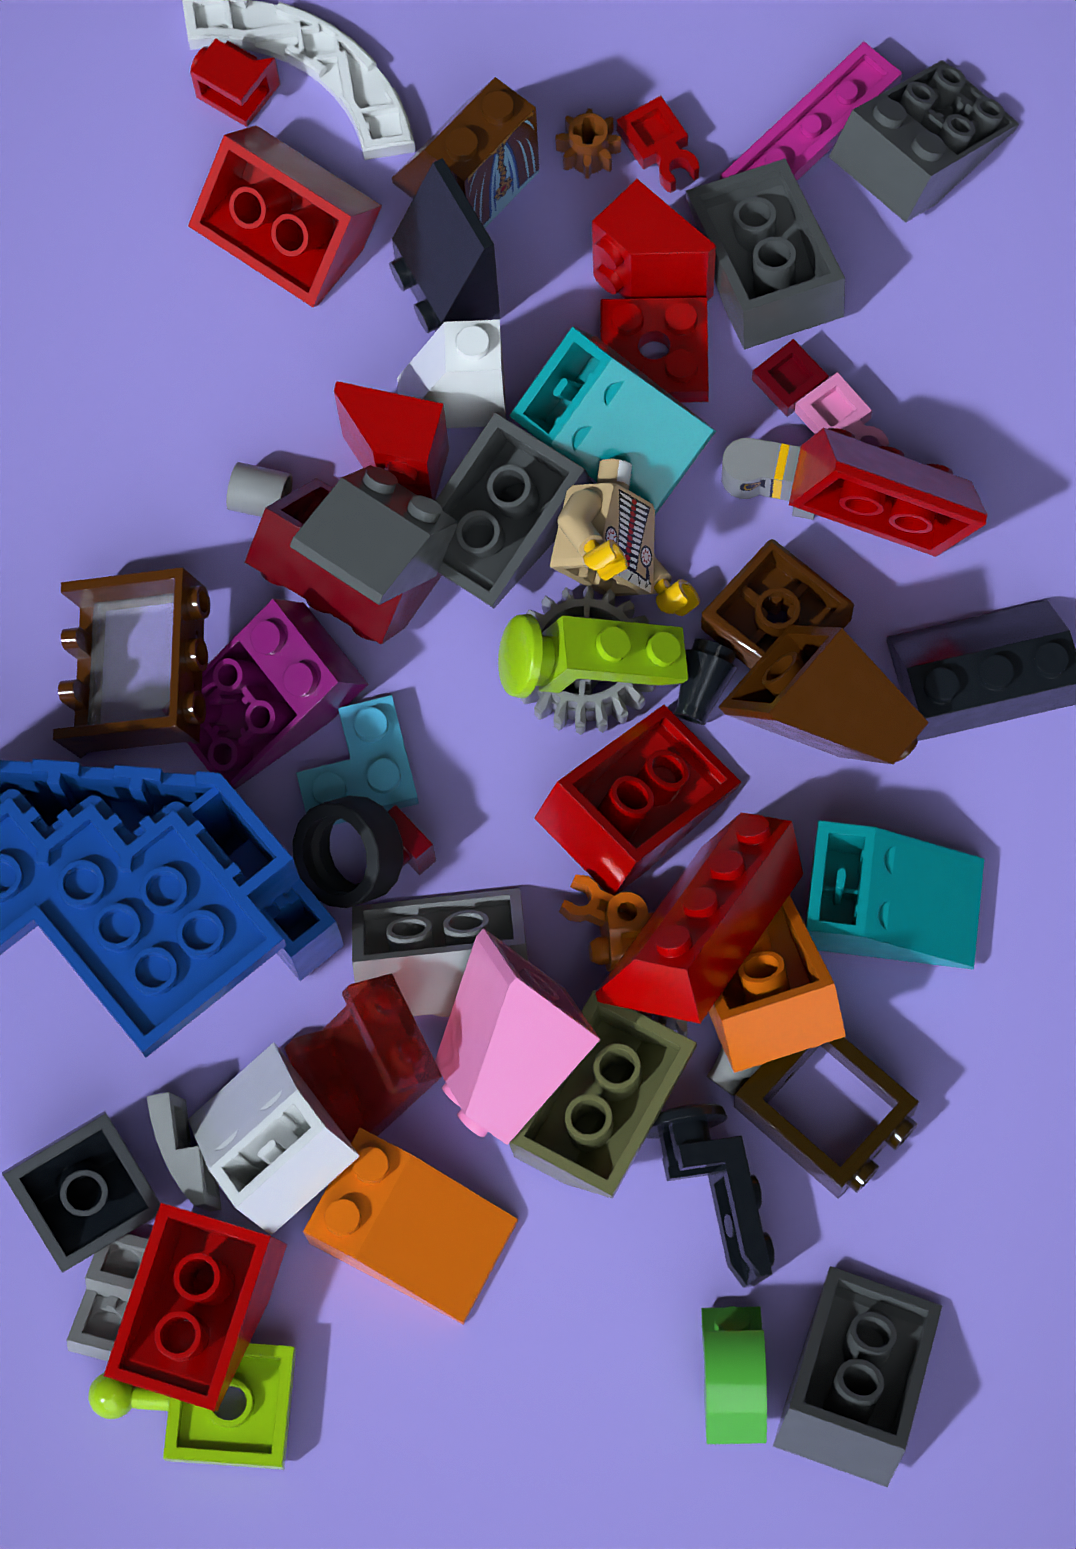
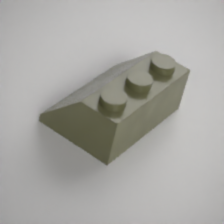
(607, 1103)

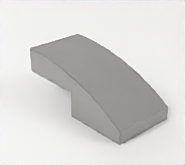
(184, 1162)
(106, 1297)

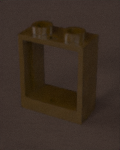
(859, 1168)

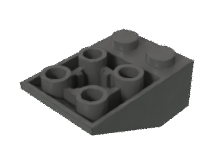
(921, 139)

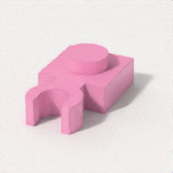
(839, 406)

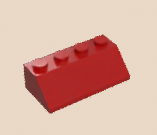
(708, 921)

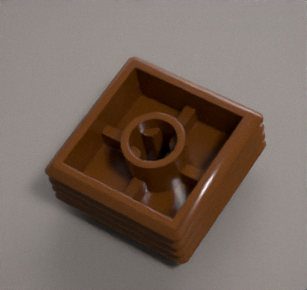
(772, 583)

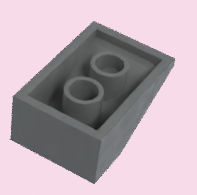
(769, 254)
(506, 508)
(859, 1377)

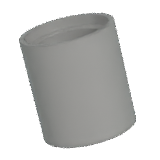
(255, 488)

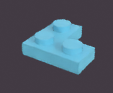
(376, 763)

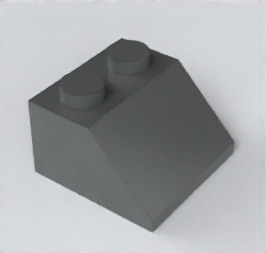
(376, 535)

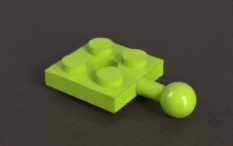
(197, 1434)

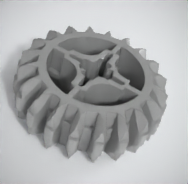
(584, 705)

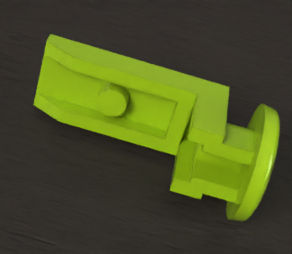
(588, 650)

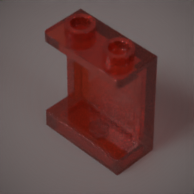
(366, 1059)

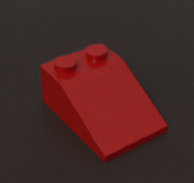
(635, 799)
(194, 1306)

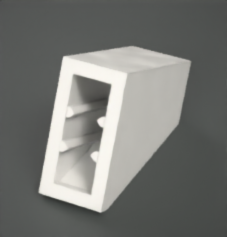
(462, 371)

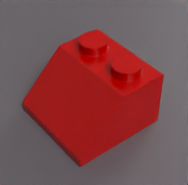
(650, 249)
(395, 434)

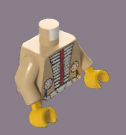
(609, 542)

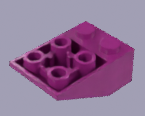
(271, 691)

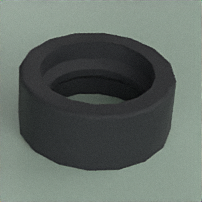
(379, 838)

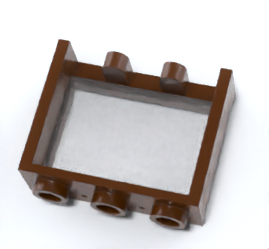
(136, 661)

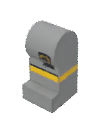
(761, 468)

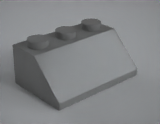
(431, 941)

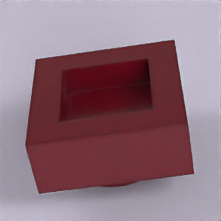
(788, 376)
(417, 848)

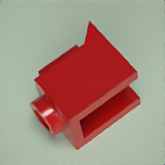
(233, 80)

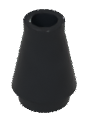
(709, 673)

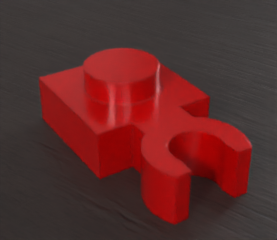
(658, 137)

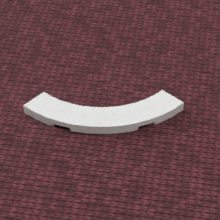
(318, 51)

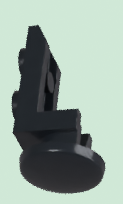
(735, 1192)

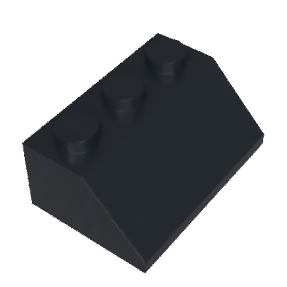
(986, 668)

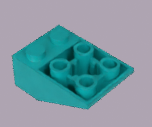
(603, 407)
(893, 897)

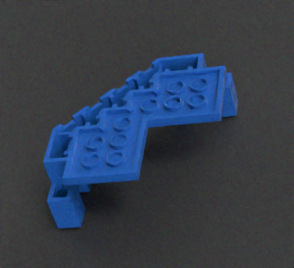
(151, 888)

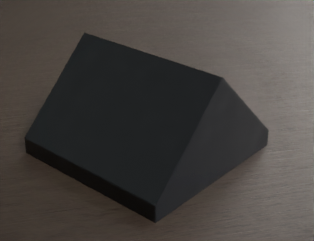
(83, 1191)

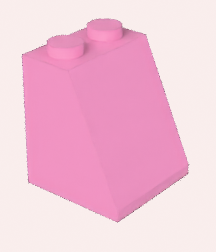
(508, 1040)

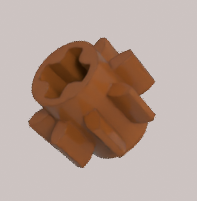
(588, 129)

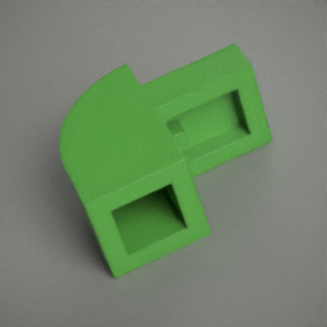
(734, 1375)

